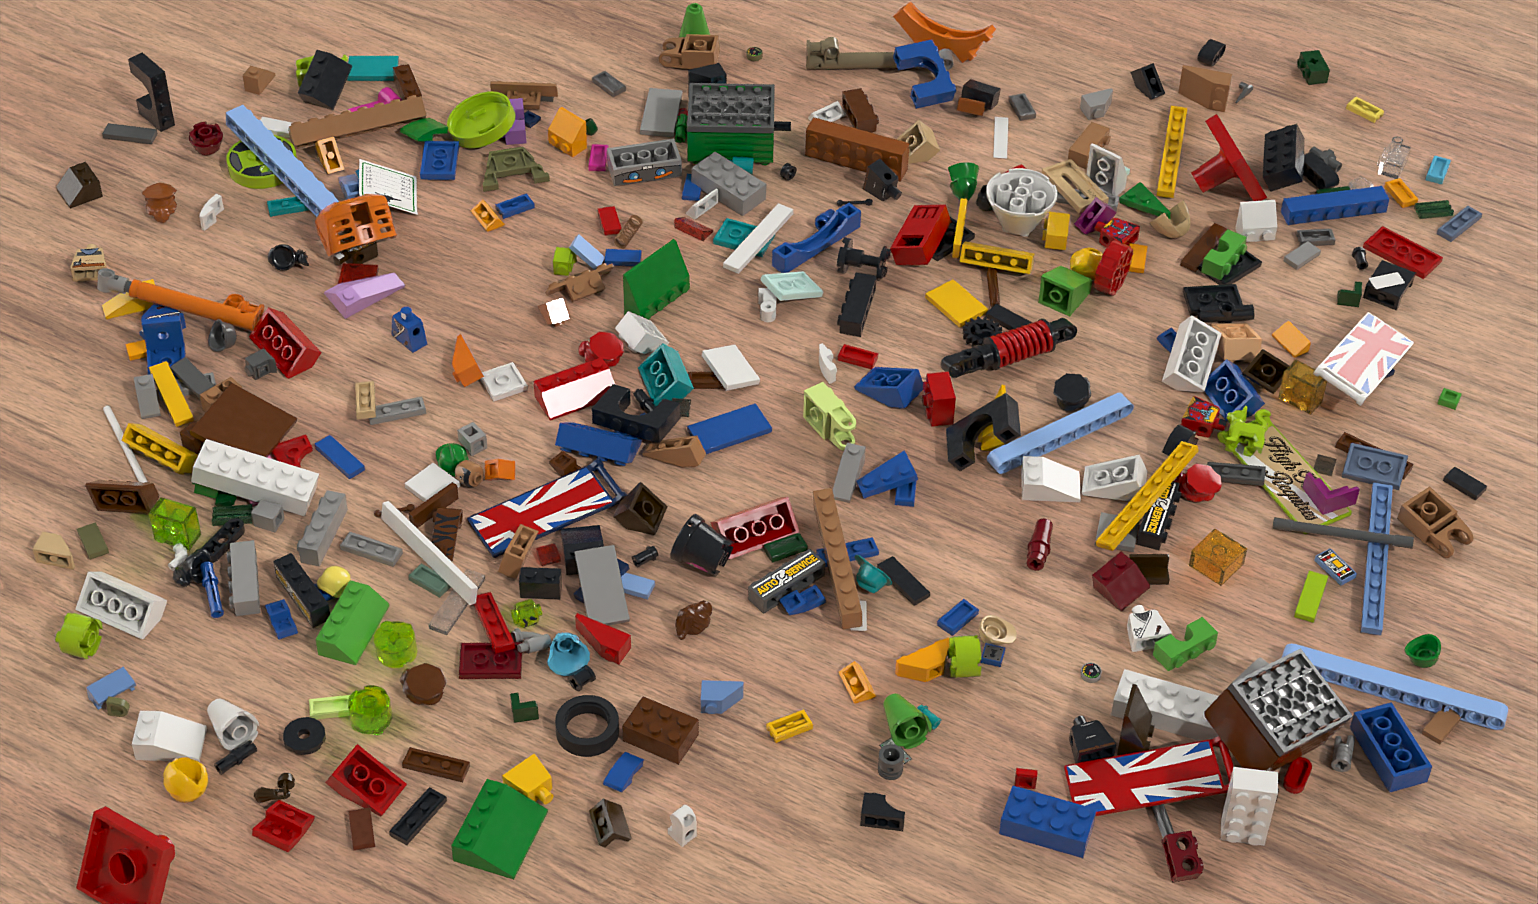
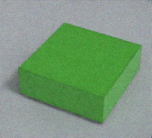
(1449, 399)

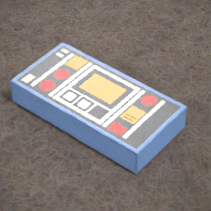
(1335, 566)

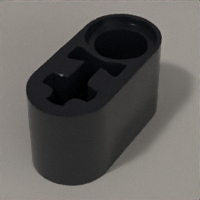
(1211, 52)

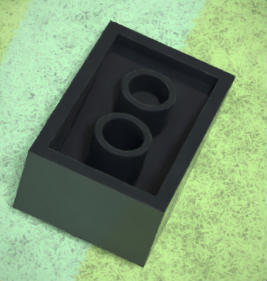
(579, 539)

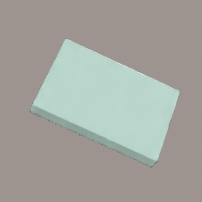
(791, 285)

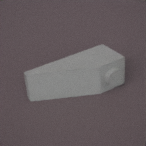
(849, 472)

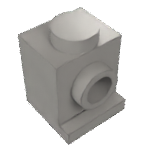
(472, 438)

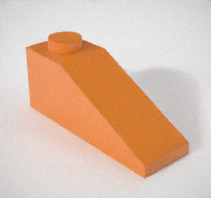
(464, 364)

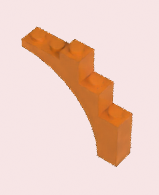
(922, 28)

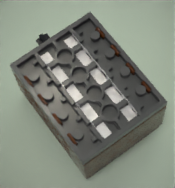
(1277, 713)

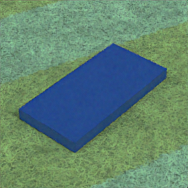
(730, 428)

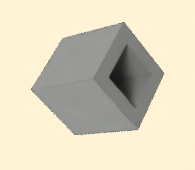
(267, 515)

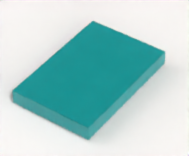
(372, 68)
(734, 232)

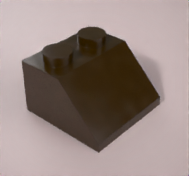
(79, 185)

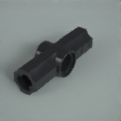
(1225, 313)

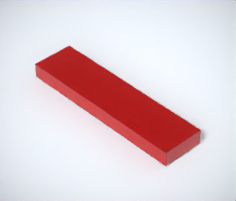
(493, 623)

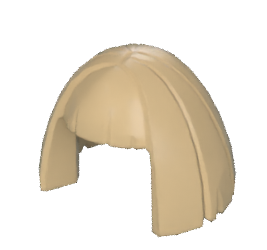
(1177, 225)

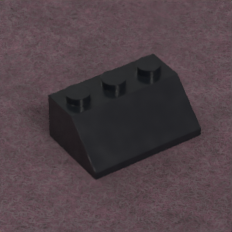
(324, 80)

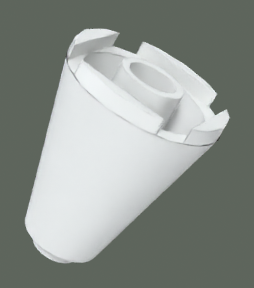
(232, 724)

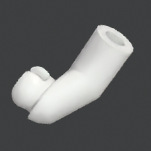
(180, 556)

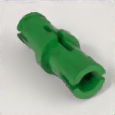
(681, 128)

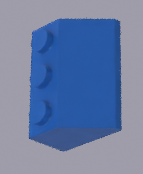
(1232, 390)

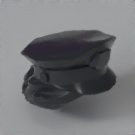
(1072, 391)

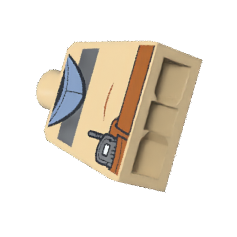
(87, 263)

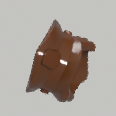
(423, 684)

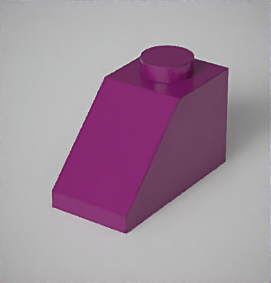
(1096, 211)

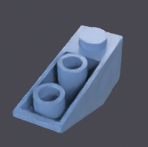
(349, 186)

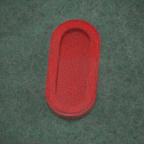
(1297, 775)

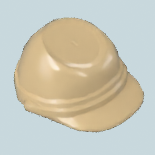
(996, 631)

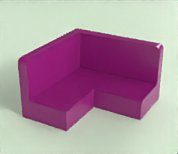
(1327, 500)

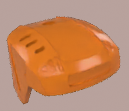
(355, 214)

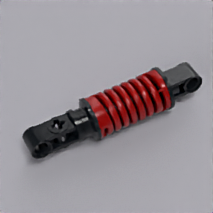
(1010, 347)

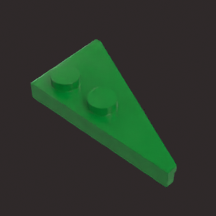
(1142, 199)

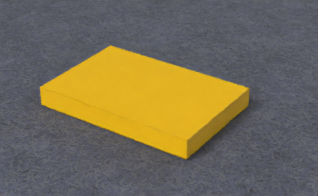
(956, 303)

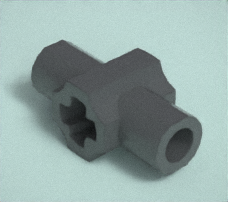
(1328, 157)

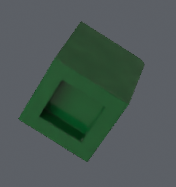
(1349, 297)
(523, 711)

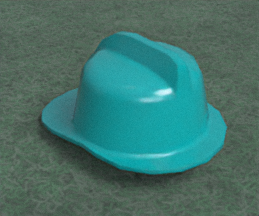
(870, 577)

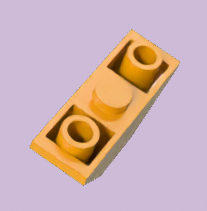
(924, 663)

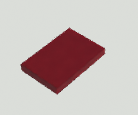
(481, 662)

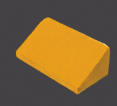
(487, 216)
(1292, 339)
(856, 683)

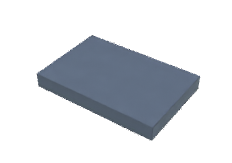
(1374, 465)

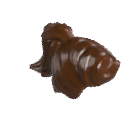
(693, 619)

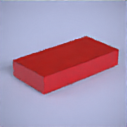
(609, 220)
(858, 356)

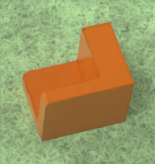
(499, 469)

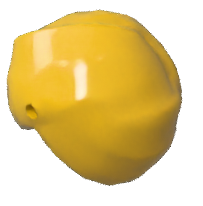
(1086, 261)
(185, 779)

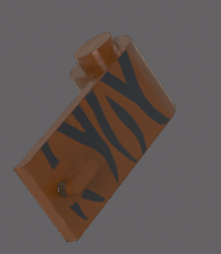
(445, 530)

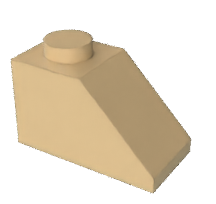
(53, 551)

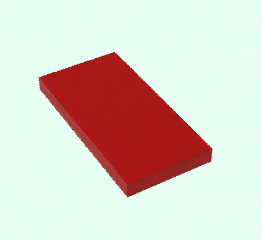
(1402, 252)

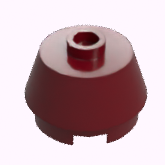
(206, 138)

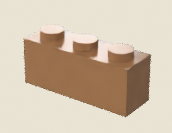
(1080, 149)

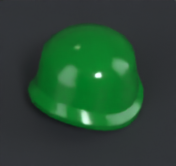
(1424, 650)

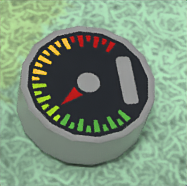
(1091, 672)

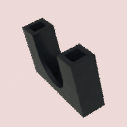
(157, 104)
(651, 426)
(961, 436)

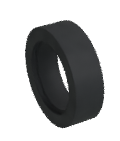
(587, 746)

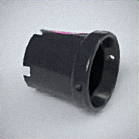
(701, 546)

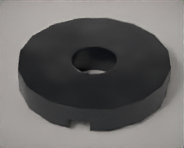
(304, 726)

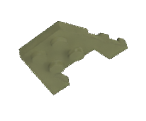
(511, 162)

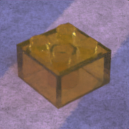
(1302, 387)
(1217, 557)

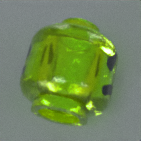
(526, 613)

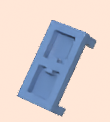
(110, 686)

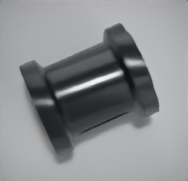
(582, 678)

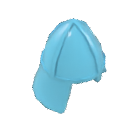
(567, 654)

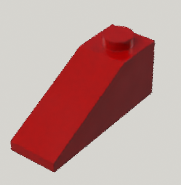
(604, 639)

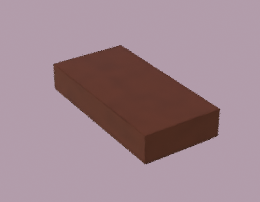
(361, 829)

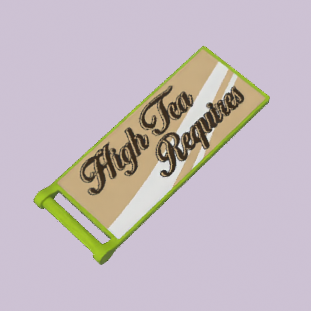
(1286, 476)

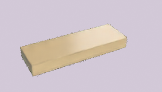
(365, 400)

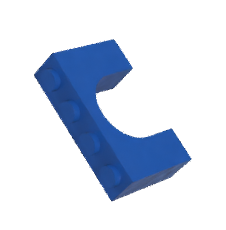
(926, 55)

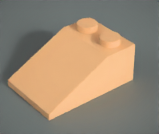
(1237, 341)

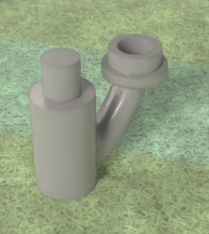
(532, 641)

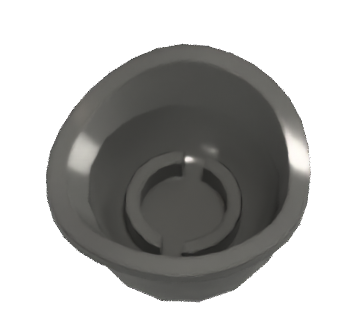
(222, 336)

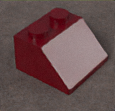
(1120, 581)

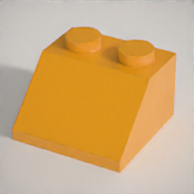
(568, 132)

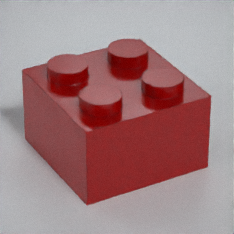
(939, 399)

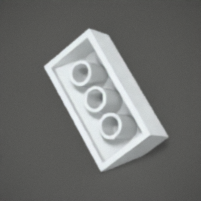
(1191, 356)
(120, 604)

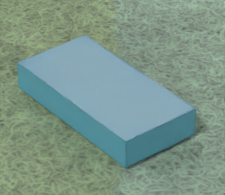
(1438, 170)

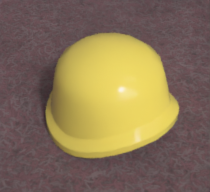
(334, 580)

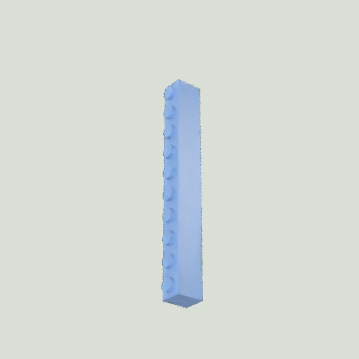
(279, 159)

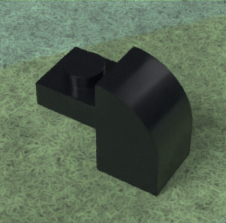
(1179, 434)

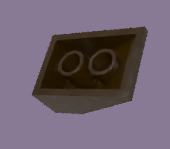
(1136, 725)

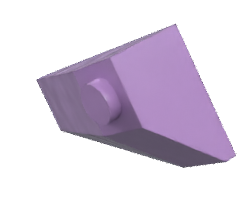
(360, 294)

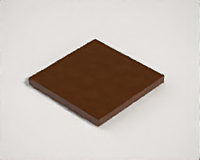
(244, 422)

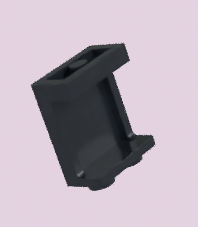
(1390, 295)

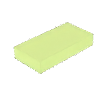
(329, 707)

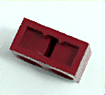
(1177, 856)

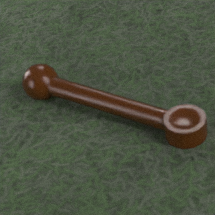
(377, 513)

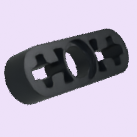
(224, 532)

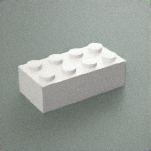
(1249, 806)

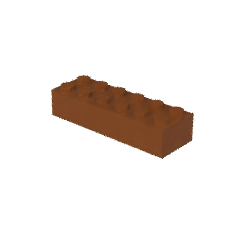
(854, 147)

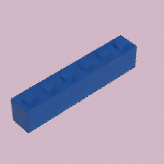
(1334, 205)

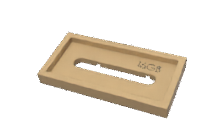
(1080, 180)

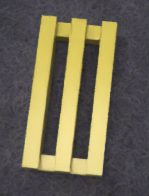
(1365, 109)

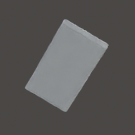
(661, 112)
(602, 585)

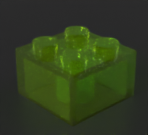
(174, 523)

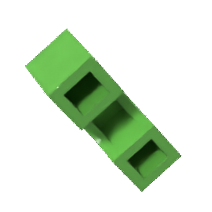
(1229, 249)
(1174, 653)

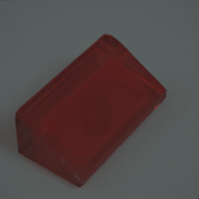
(692, 228)

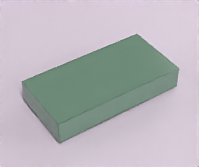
(429, 580)

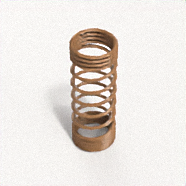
(633, 225)

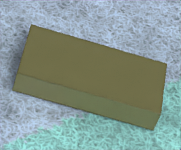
(92, 541)

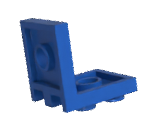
(166, 346)

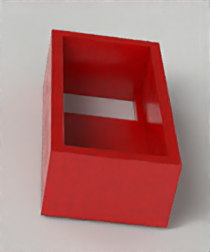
(922, 222)

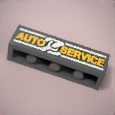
(789, 577)

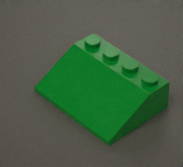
(655, 281)
(498, 830)

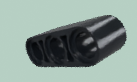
(1319, 172)

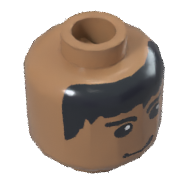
(469, 473)

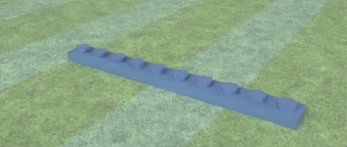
(1376, 561)

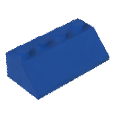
(597, 442)

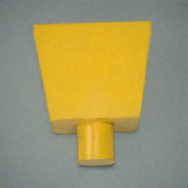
(530, 779)

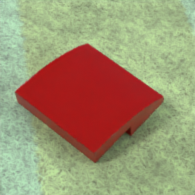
(283, 825)

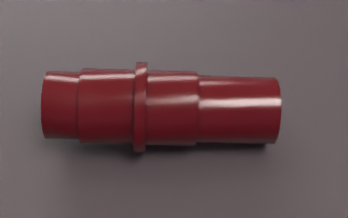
(1039, 545)

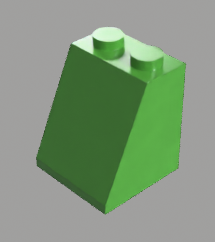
(1064, 290)

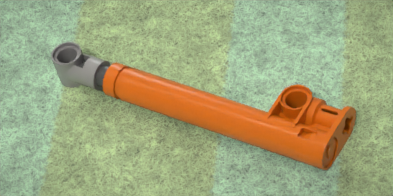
(232, 311)

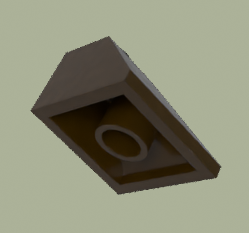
(1266, 371)
(641, 510)

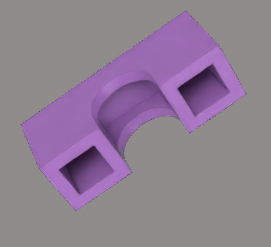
(517, 133)

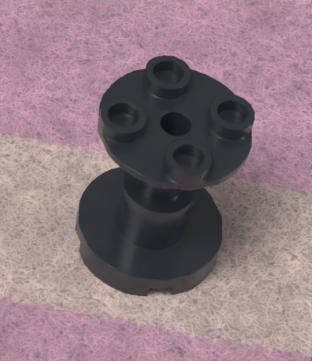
(854, 257)

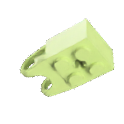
(828, 415)

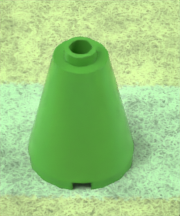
(694, 21)
(906, 722)

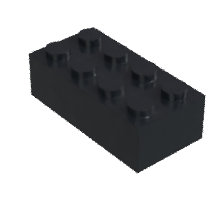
(1283, 157)

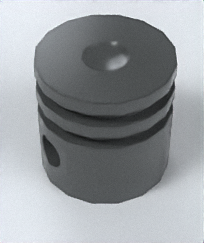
(890, 763)

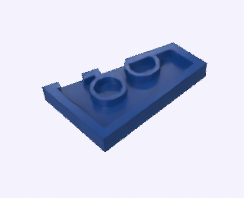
(888, 476)

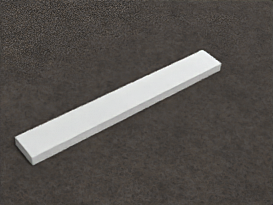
(429, 553)

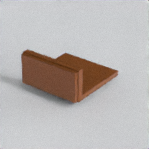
(971, 106)

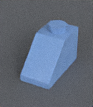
(720, 695)

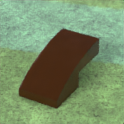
(564, 464)

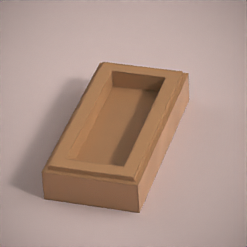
(1441, 725)

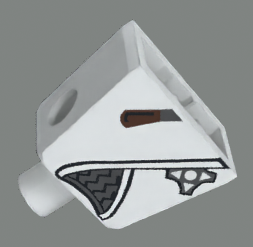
(1145, 628)

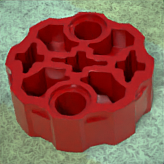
(1113, 268)

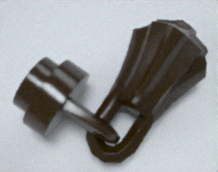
(285, 782)

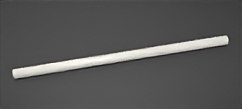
(126, 447)

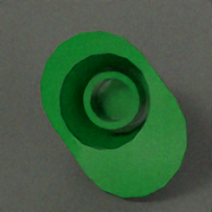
(449, 456)

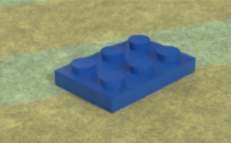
(439, 160)

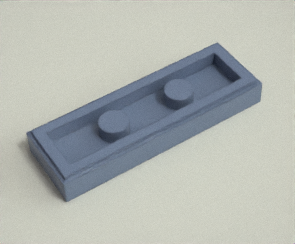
(1459, 223)

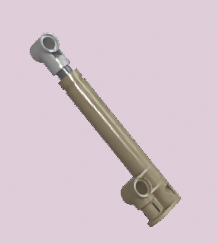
(827, 56)

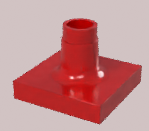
(1226, 164)
(124, 861)

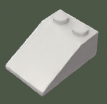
(1106, 170)
(1115, 479)
(1049, 481)
(167, 737)

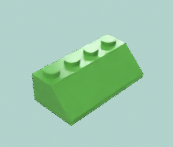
(351, 623)

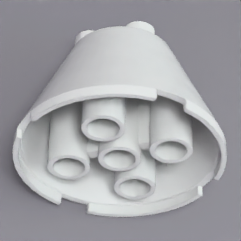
(1020, 199)

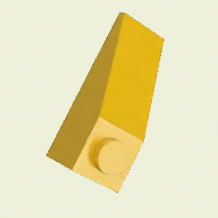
(124, 304)

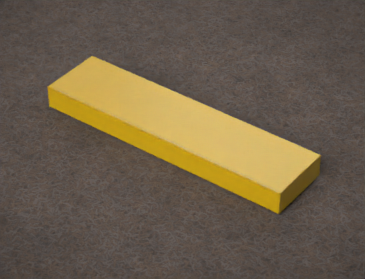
(959, 228)
(171, 394)

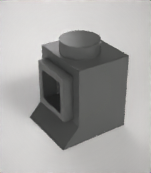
(260, 364)

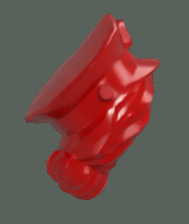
(602, 345)
(1199, 483)

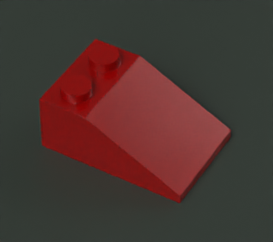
(366, 781)

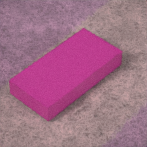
(598, 157)

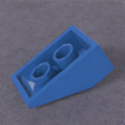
(891, 385)

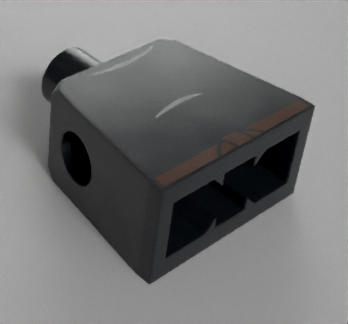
(881, 181)
(1090, 740)

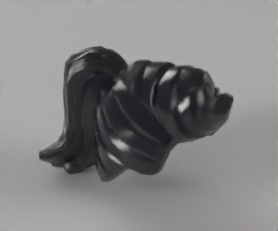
(285, 257)
(191, 568)

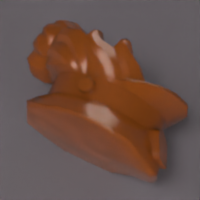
(160, 201)

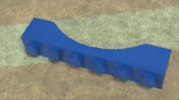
(791, 255)

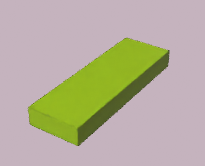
(1311, 596)

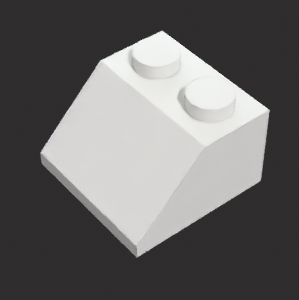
(1257, 220)
(640, 333)

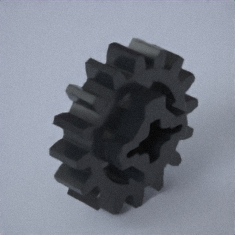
(978, 329)

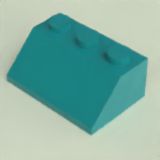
(665, 375)

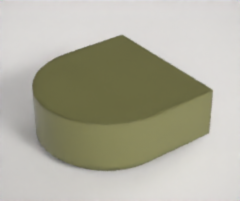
(117, 707)

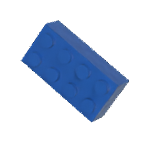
(1390, 747)
(1047, 821)

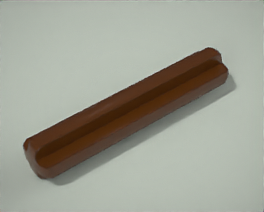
(993, 286)

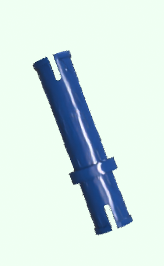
(211, 589)

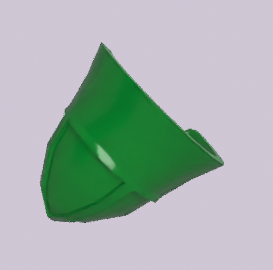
(963, 179)

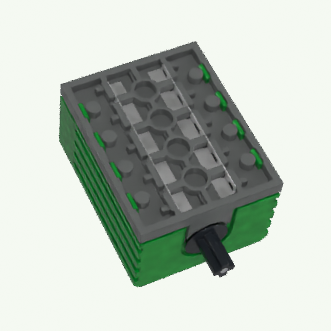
(732, 121)

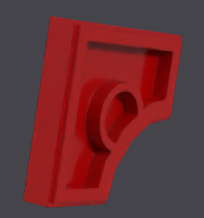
(293, 450)

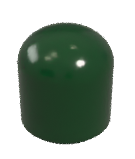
(591, 127)

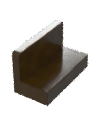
(1153, 567)
(609, 822)

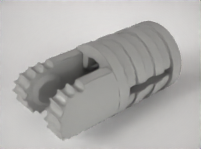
(1343, 754)

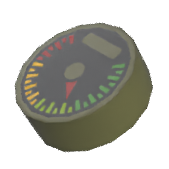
(754, 53)

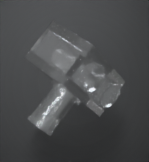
(1394, 158)

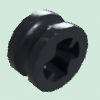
(788, 171)

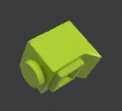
(563, 261)

